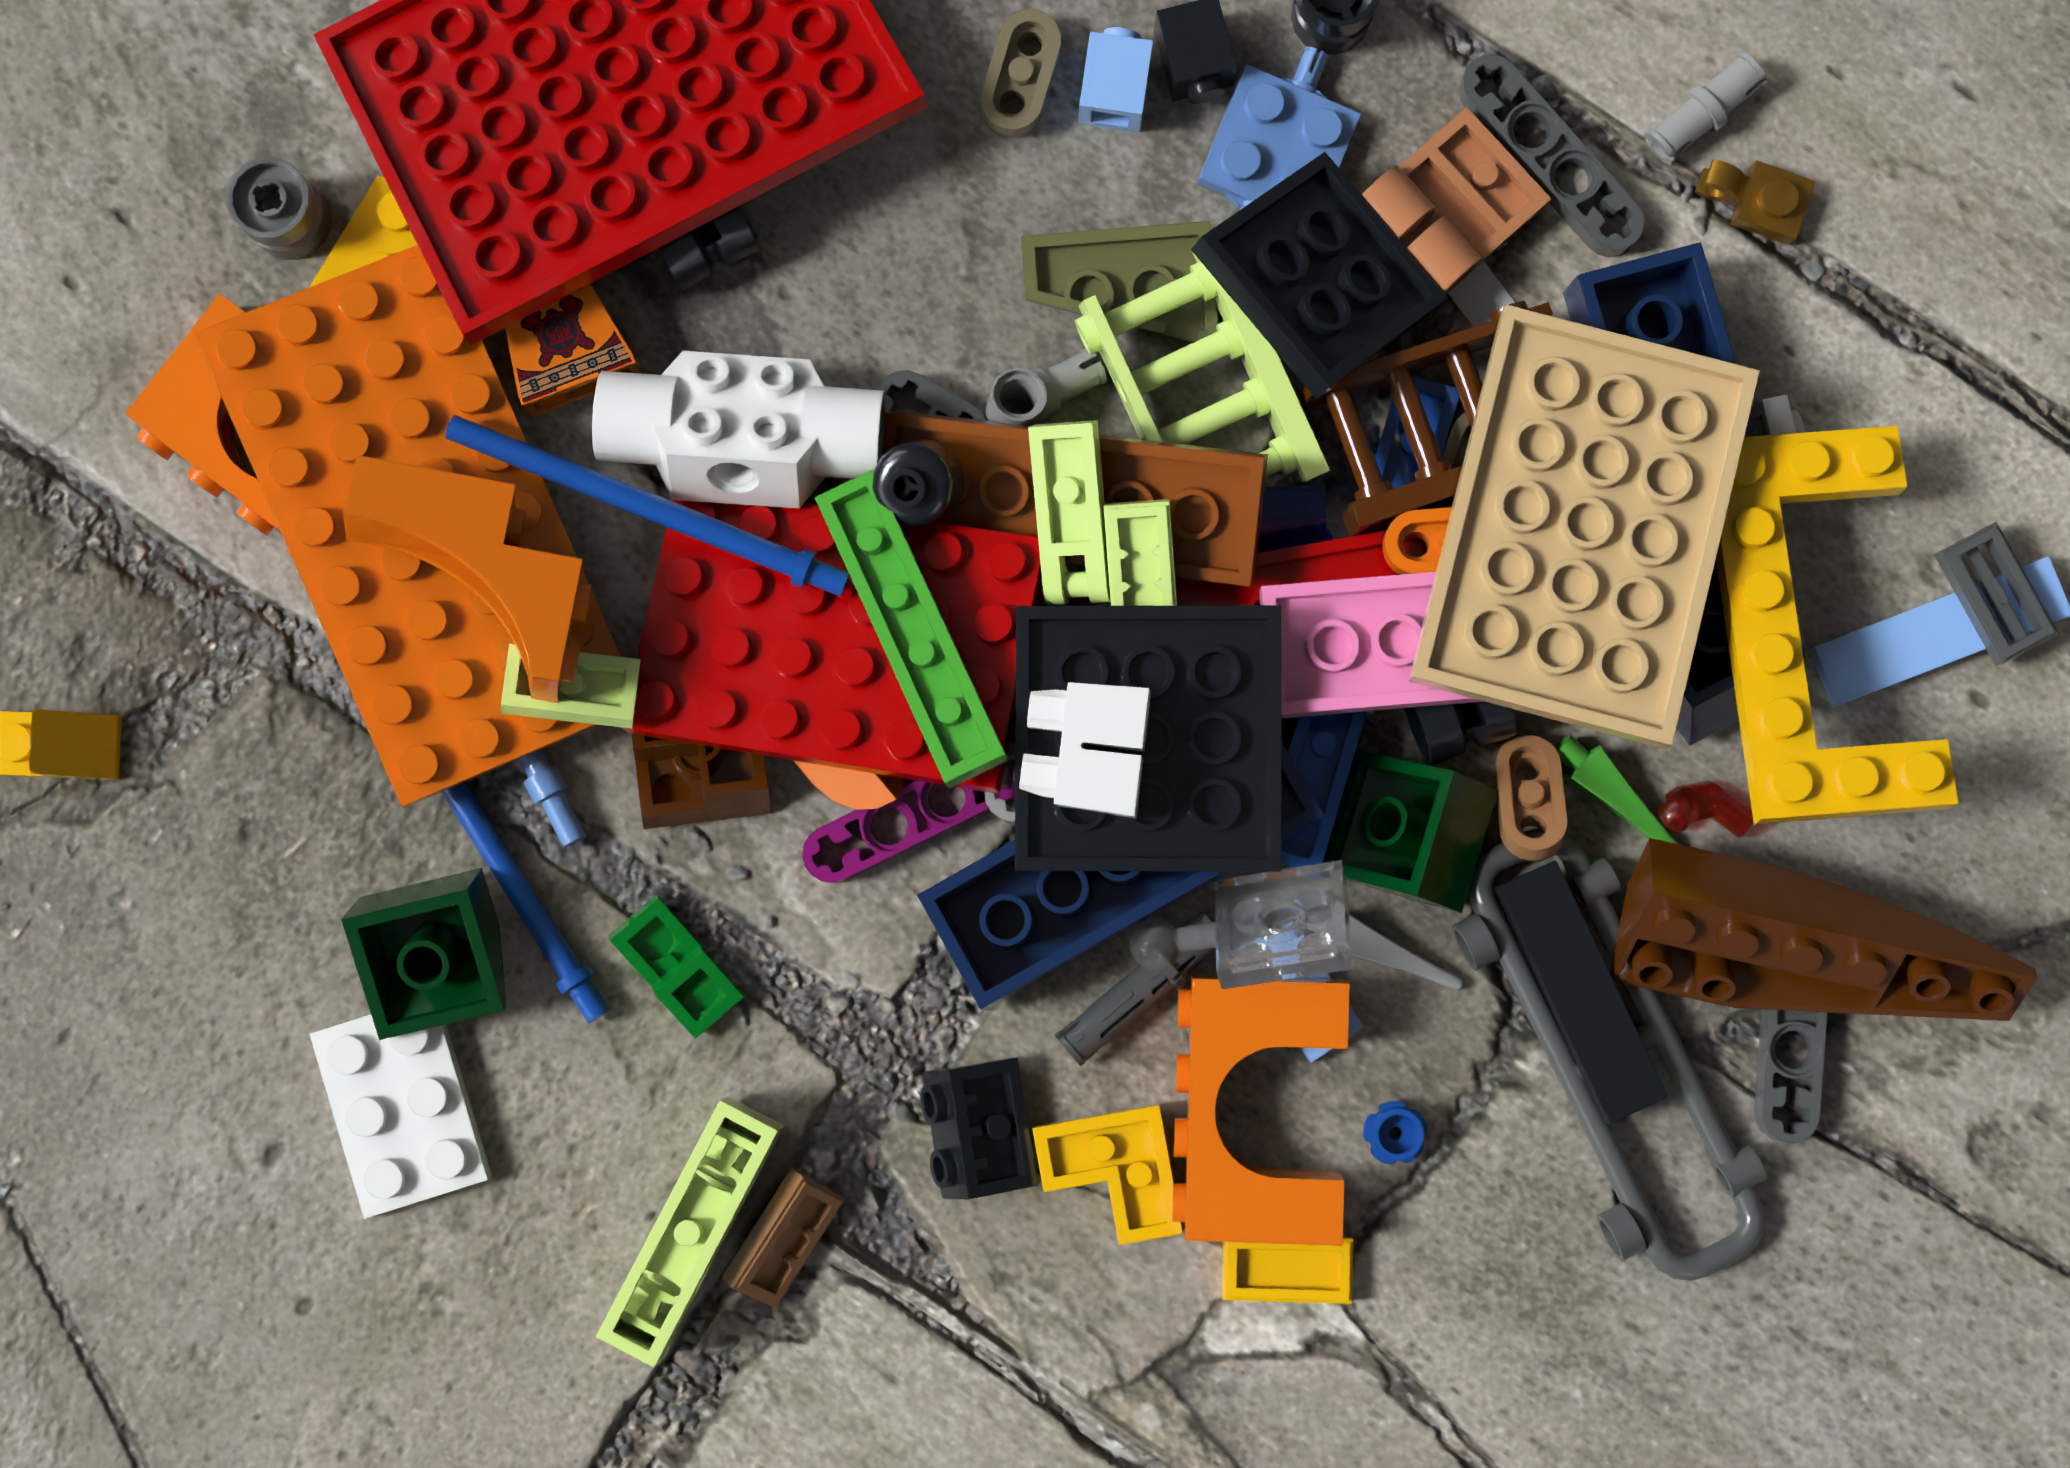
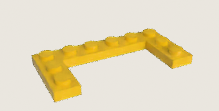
(1783, 766)

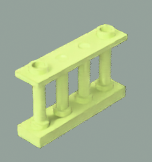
(1265, 393)

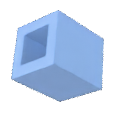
(1115, 79)

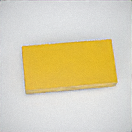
(1288, 1272)

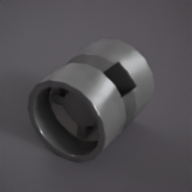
(278, 208)

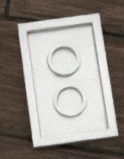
(400, 1113)

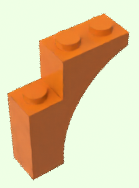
(476, 536)

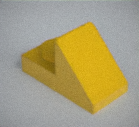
(60, 744)

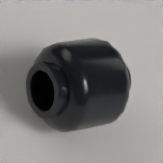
(936, 487)

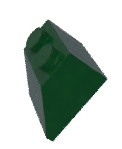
(1410, 829)
(428, 953)

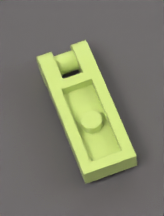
(1070, 509)

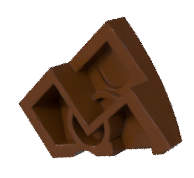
(697, 782)

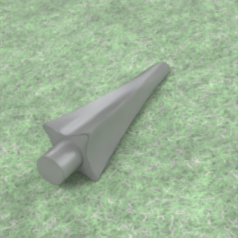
(1377, 948)

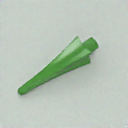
(1600, 779)

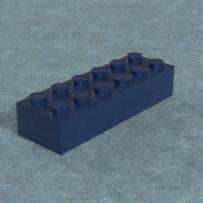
(1025, 925)

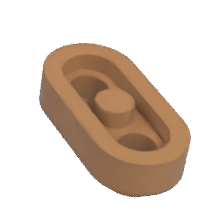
(1533, 801)

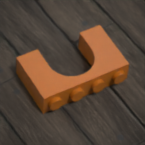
(187, 416)
(1222, 1192)

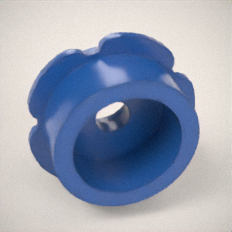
(1412, 1129)

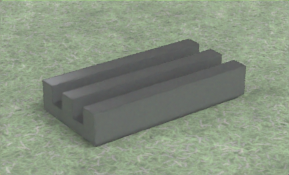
(1976, 607)

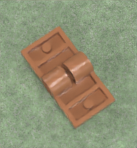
(1456, 200)

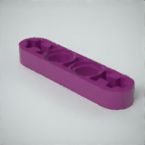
(921, 821)

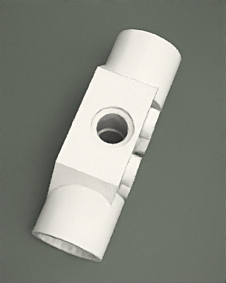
(738, 427)

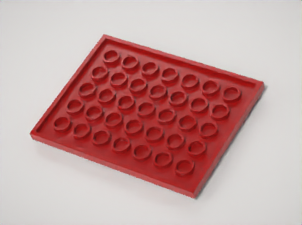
(593, 131)

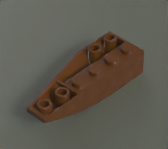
(1799, 943)

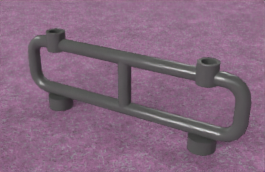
(1631, 1223)

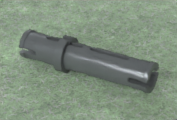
(1127, 1002)

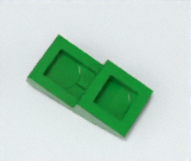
(676, 966)

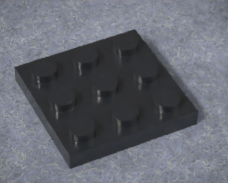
(1319, 274)

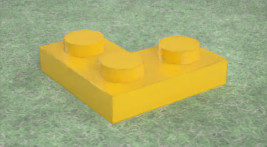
(1126, 1152)

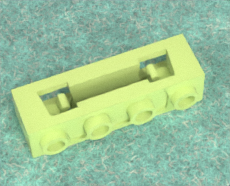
(690, 1231)

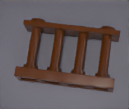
(1436, 479)

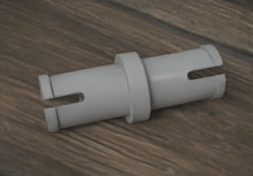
(1706, 108)

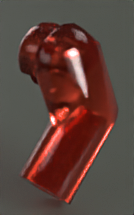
(1704, 801)

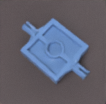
(1274, 131)

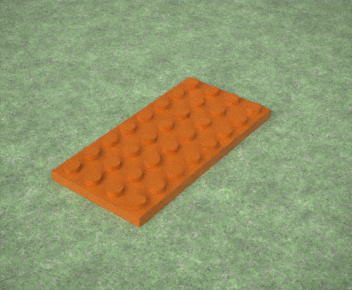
(379, 374)

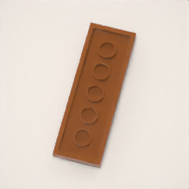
(1210, 490)

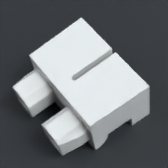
(1093, 717)

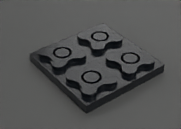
(1208, 746)

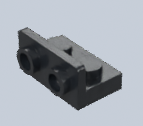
(978, 1129)

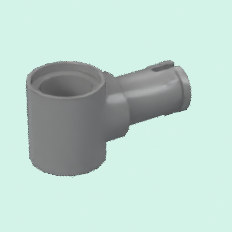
(1043, 389)

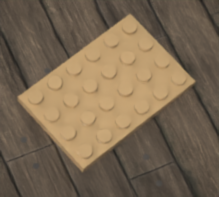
(1585, 527)

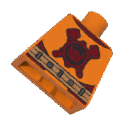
(564, 350)

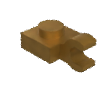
(1764, 199)

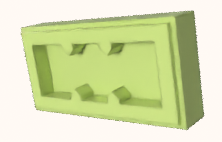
(1140, 553)

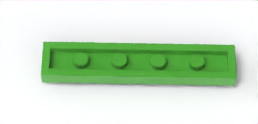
(912, 631)

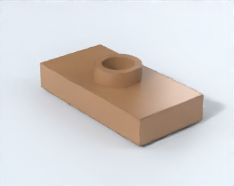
(783, 1238)

